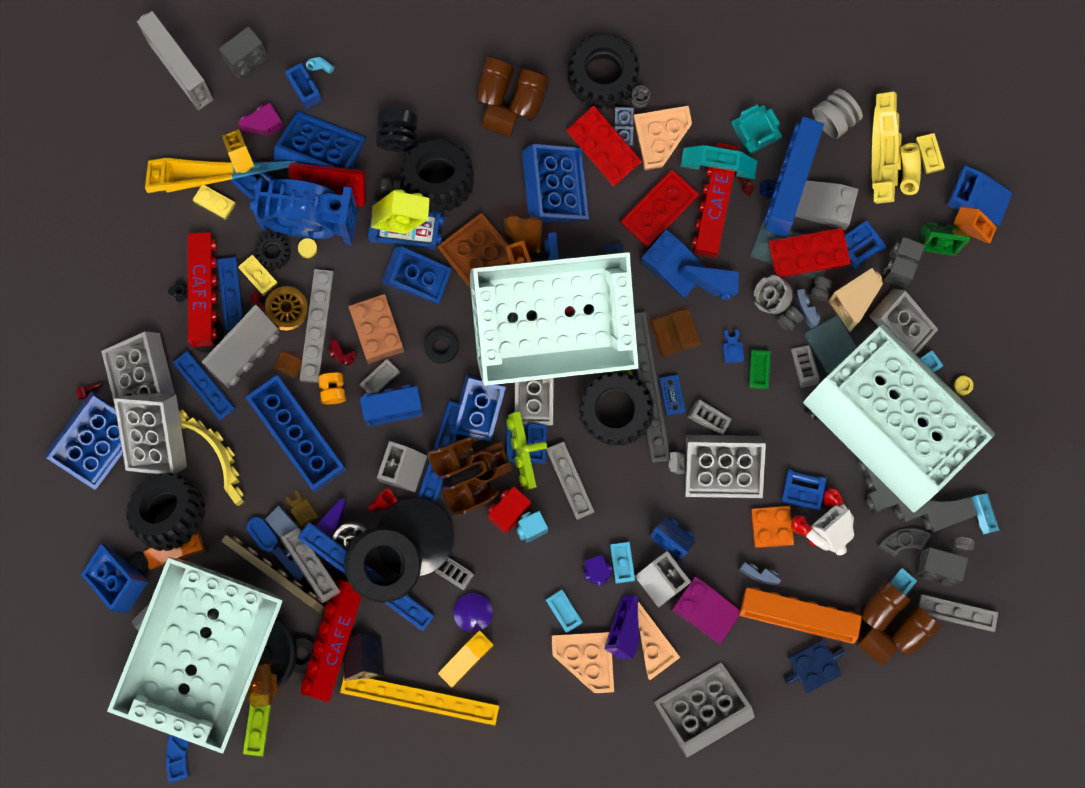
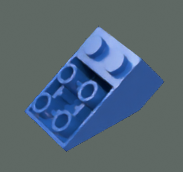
(980, 192)

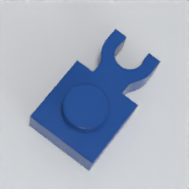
(732, 350)

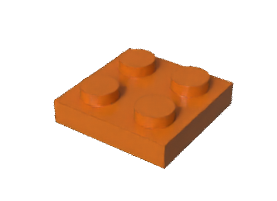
(772, 527)

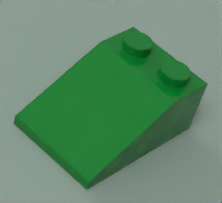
(942, 239)

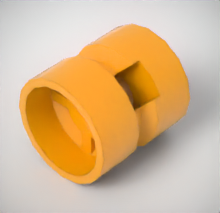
(331, 395)

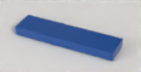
(230, 292)
(203, 385)

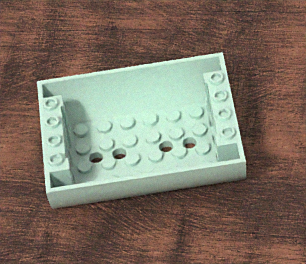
(554, 342)
(886, 430)
(173, 640)

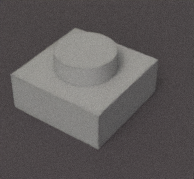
(677, 463)

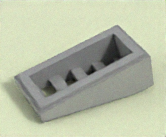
(805, 378)
(706, 422)
(467, 579)

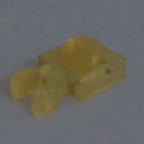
(302, 510)

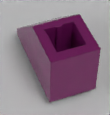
(262, 121)

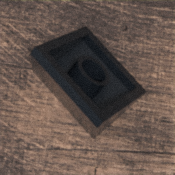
(363, 658)

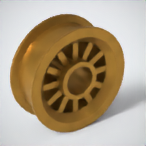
(299, 298)

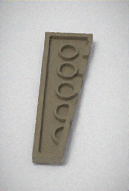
(279, 576)

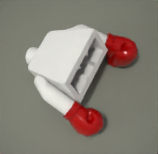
(832, 529)

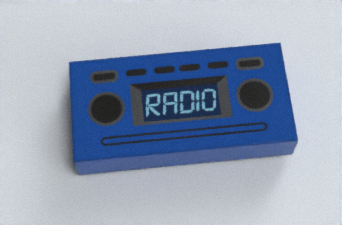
(672, 395)

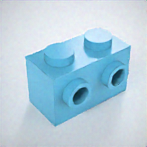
(531, 526)

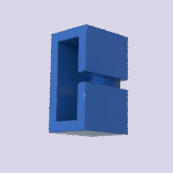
(300, 83)

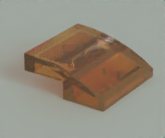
(675, 333)

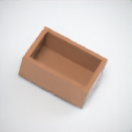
(376, 329)

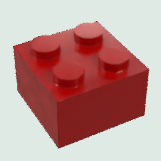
(509, 510)

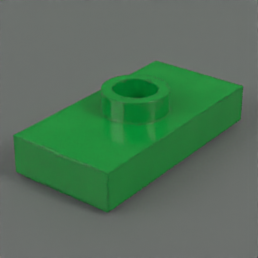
(759, 369)

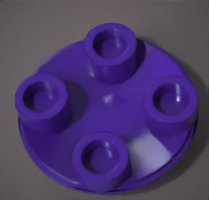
(473, 612)

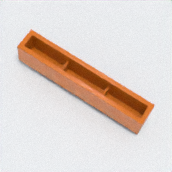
(800, 615)

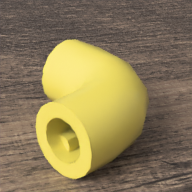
(910, 168)

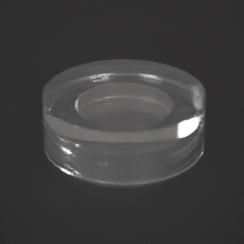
(964, 543)

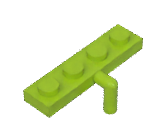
(522, 451)

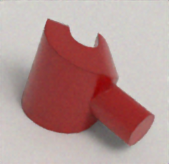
(383, 501)

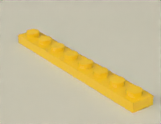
(421, 700)

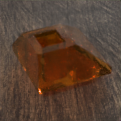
(524, 229)

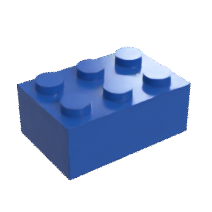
(391, 405)

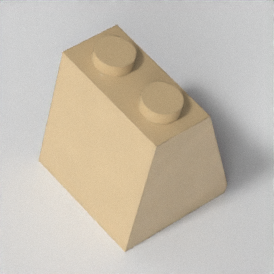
(855, 298)

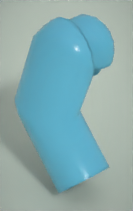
(319, 63)

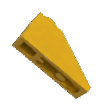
(238, 151)
(466, 658)

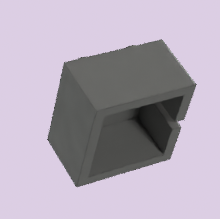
(243, 52)
(902, 266)
(941, 566)

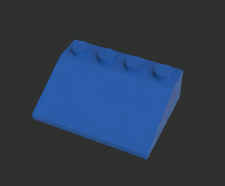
(318, 143)
(555, 183)
(88, 442)

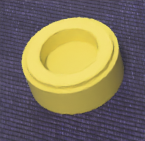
(307, 248)
(963, 385)

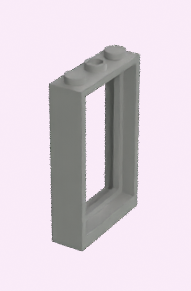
(175, 60)

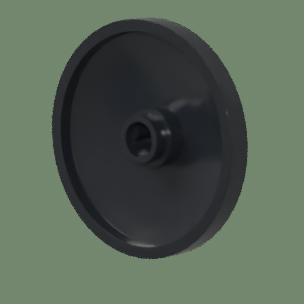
(428, 529)
(280, 652)

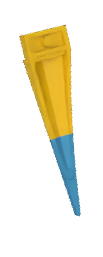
(181, 174)

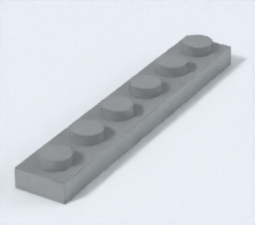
(316, 326)

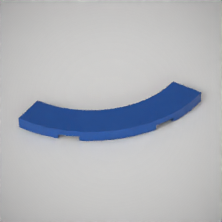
(177, 759)

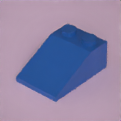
(665, 260)
(416, 275)
(478, 408)
(673, 538)
(114, 579)

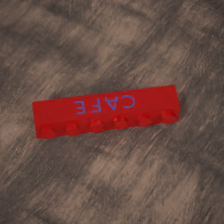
(713, 209)
(201, 290)
(331, 643)

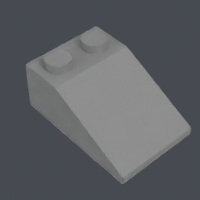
(827, 203)
(904, 319)
(535, 401)

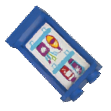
(423, 236)

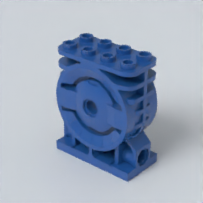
(304, 209)

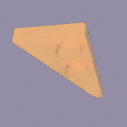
(656, 648)

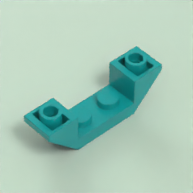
(719, 158)

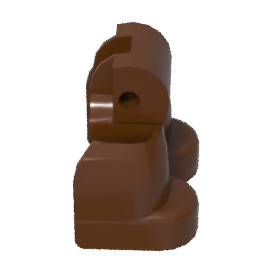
(493, 88)
(473, 491)
(908, 638)

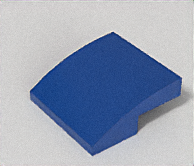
(534, 434)

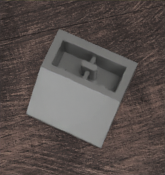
(401, 467)
(662, 579)

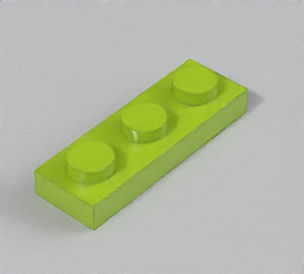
(257, 730)

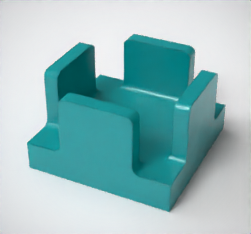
(757, 128)

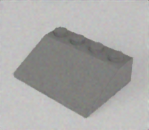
(241, 347)
(138, 366)
(151, 433)
(724, 466)
(704, 709)

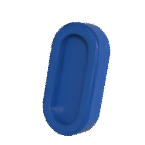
(262, 534)

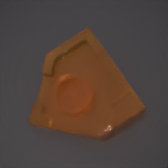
(262, 687)

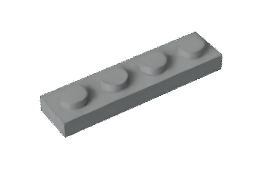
(570, 480)
(310, 566)
(959, 613)

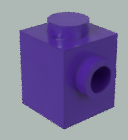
(597, 570)

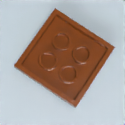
(474, 247)

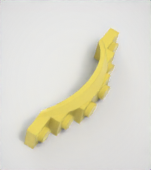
(885, 148)
(225, 455)

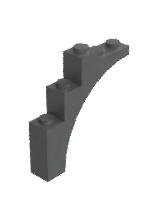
(936, 514)

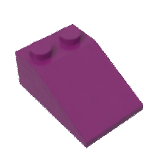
(706, 610)

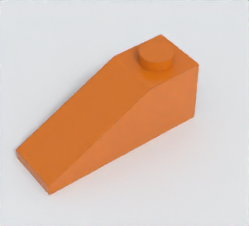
(159, 558)

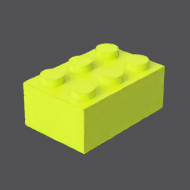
(400, 212)

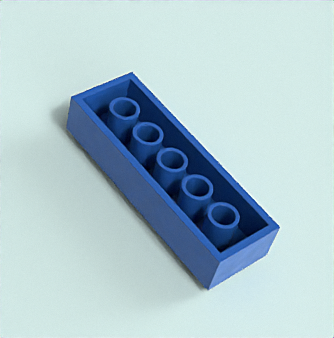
(793, 176)
(295, 434)

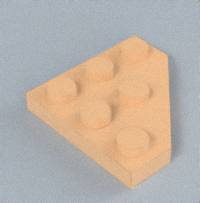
(660, 134)
(586, 659)

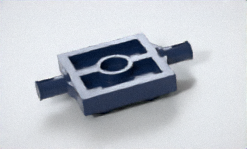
(814, 666)

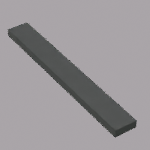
(647, 375)

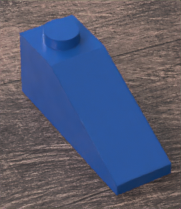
(714, 281)

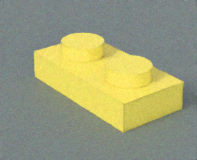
(930, 153)
(214, 201)
(258, 275)

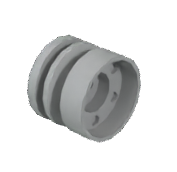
(837, 113)

